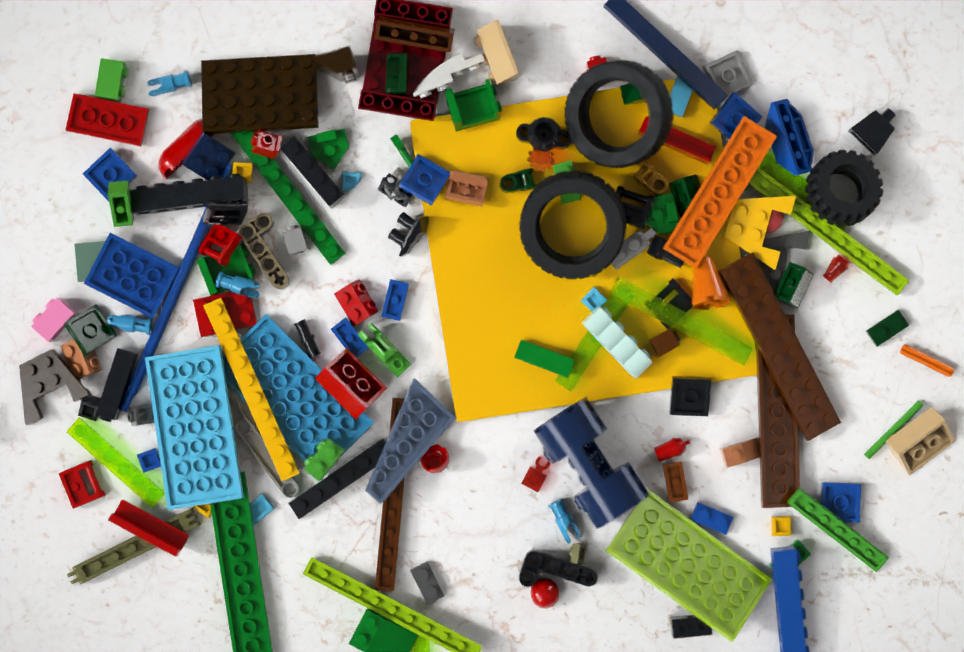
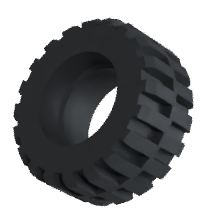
(859, 171)

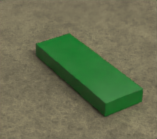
(544, 358)

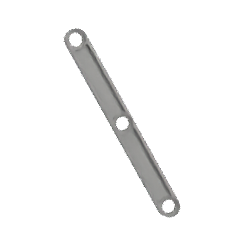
(257, 446)

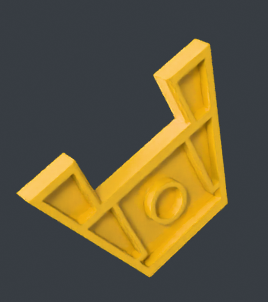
(750, 223)

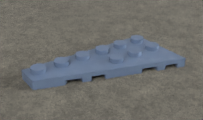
(413, 433)

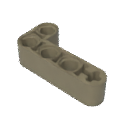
(267, 254)

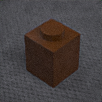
(665, 342)

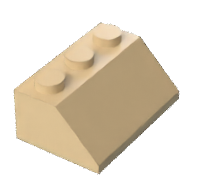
(497, 54)
(920, 440)

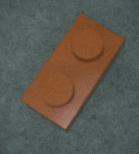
(675, 481)

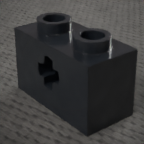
(688, 626)

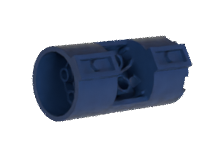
(608, 490)

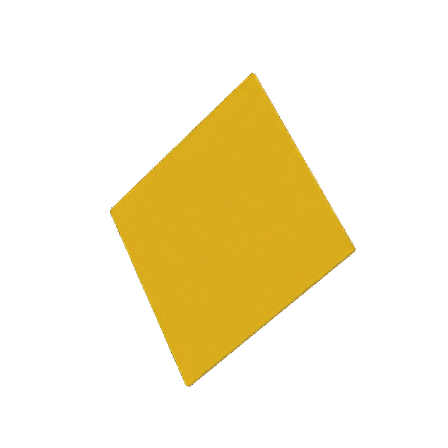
(498, 296)

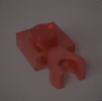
(534, 477)

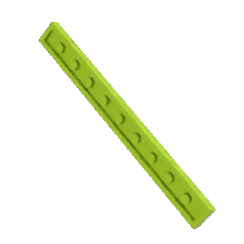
(832, 235)
(389, 608)

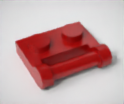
(223, 238)
(76, 487)

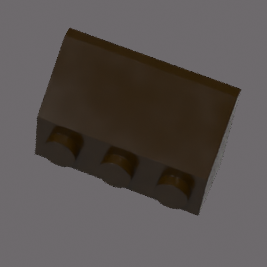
(338, 64)

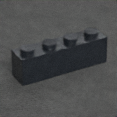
(312, 172)

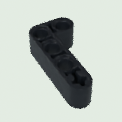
(562, 564)

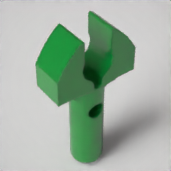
(402, 150)

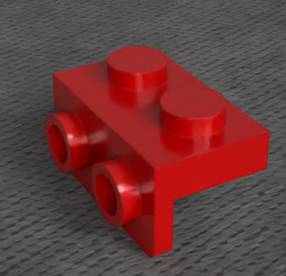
(356, 302)

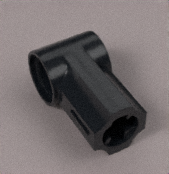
(656, 250)

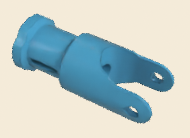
(170, 83)
(238, 284)
(131, 323)
(564, 519)

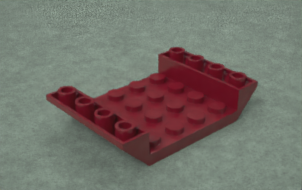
(420, 62)

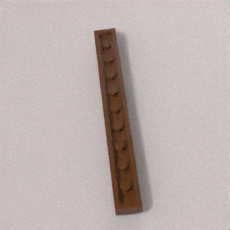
(390, 526)

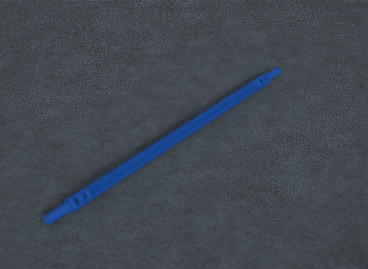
(168, 306)

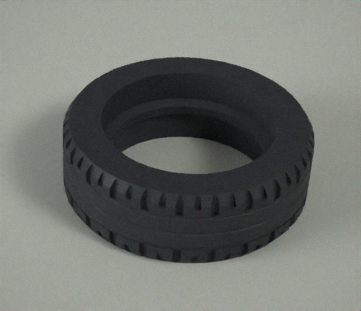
(578, 116)
(563, 265)

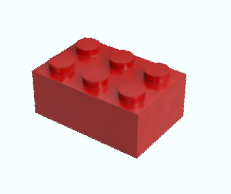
(351, 383)

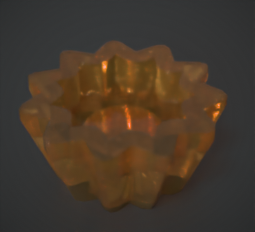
(540, 159)

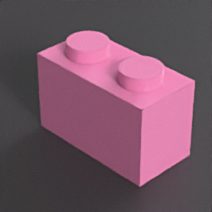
(51, 321)

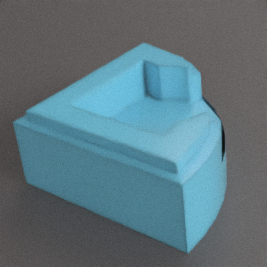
(350, 180)

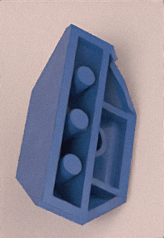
(792, 145)

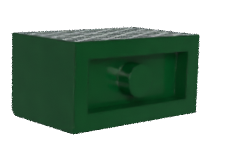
(793, 285)

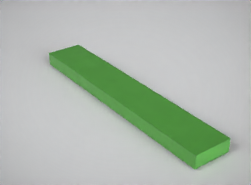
(837, 529)

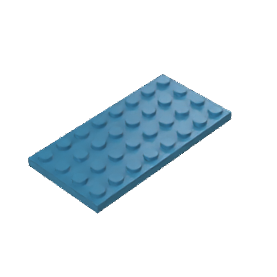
(297, 399)

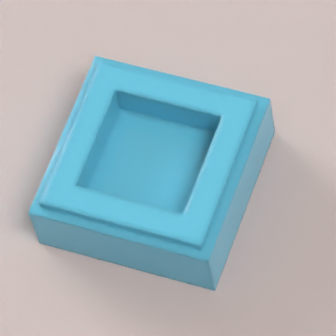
(593, 299)

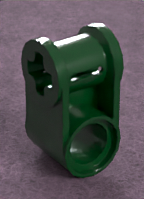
(519, 181)

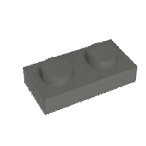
(427, 582)

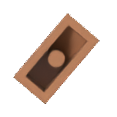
(740, 452)

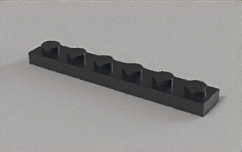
(337, 480)

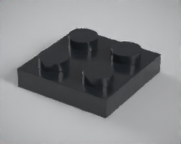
(690, 396)

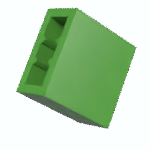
(325, 458)

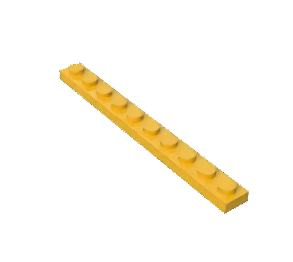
(251, 389)

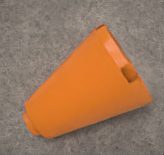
(708, 286)

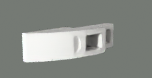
(441, 76)

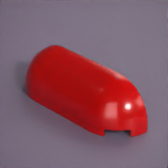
(176, 152)

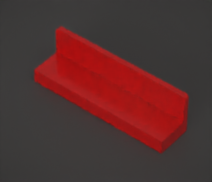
(685, 144)
(149, 528)

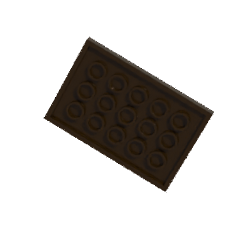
(259, 94)

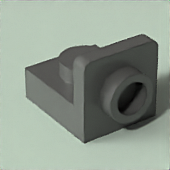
(140, 415)

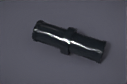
(307, 338)

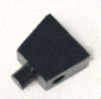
(874, 130)

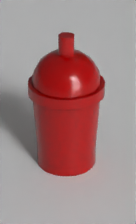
(671, 449)

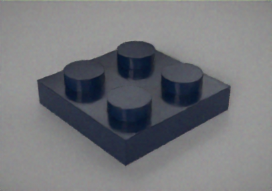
(208, 157)

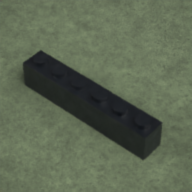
(188, 195)

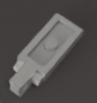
(633, 246)

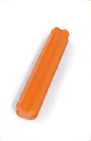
(927, 360)

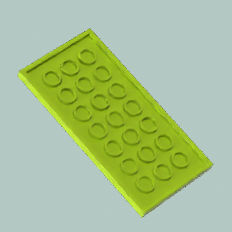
(689, 565)

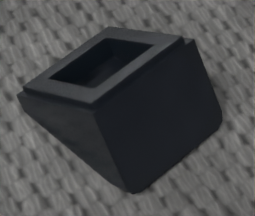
(89, 407)

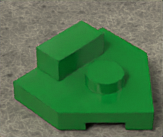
(329, 146)
(663, 214)

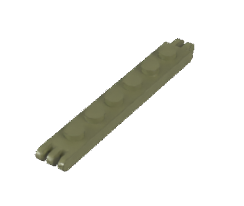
(125, 551)

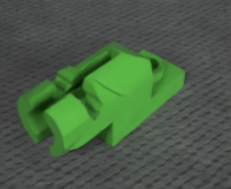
(385, 350)

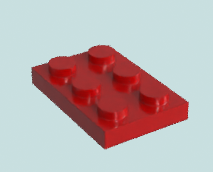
(238, 306)

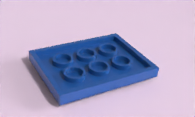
(131, 275)

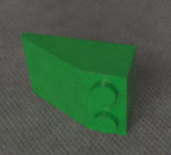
(381, 635)

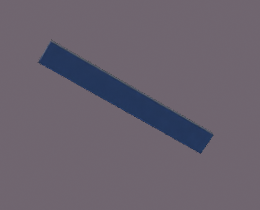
(666, 52)

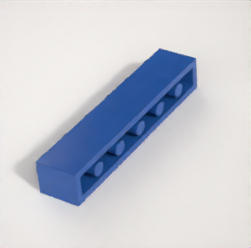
(788, 599)

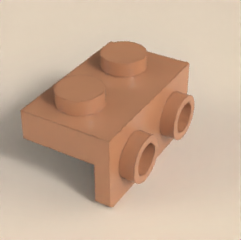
(466, 188)
(78, 362)

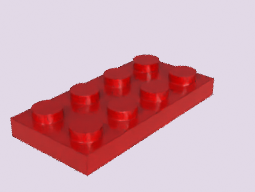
(107, 120)

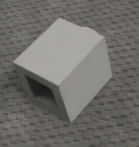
(295, 240)

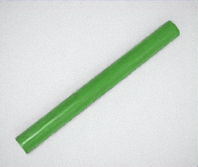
(894, 429)

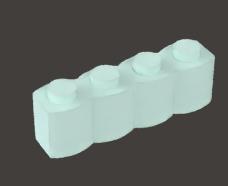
(616, 342)

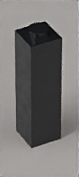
(116, 384)

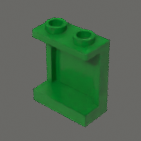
(473, 106)
(237, 266)

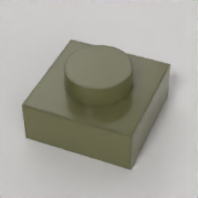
(577, 553)

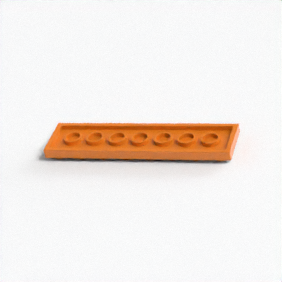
(719, 192)

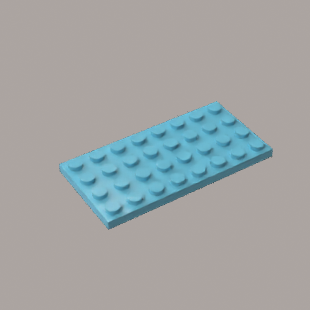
(194, 427)

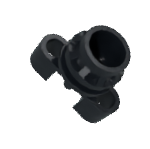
(543, 127)

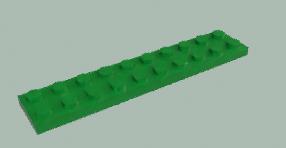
(241, 574)

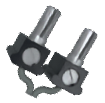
(387, 187)

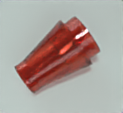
(836, 267)

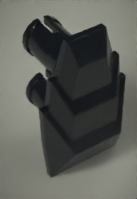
(417, 229)

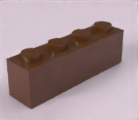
(414, 34)

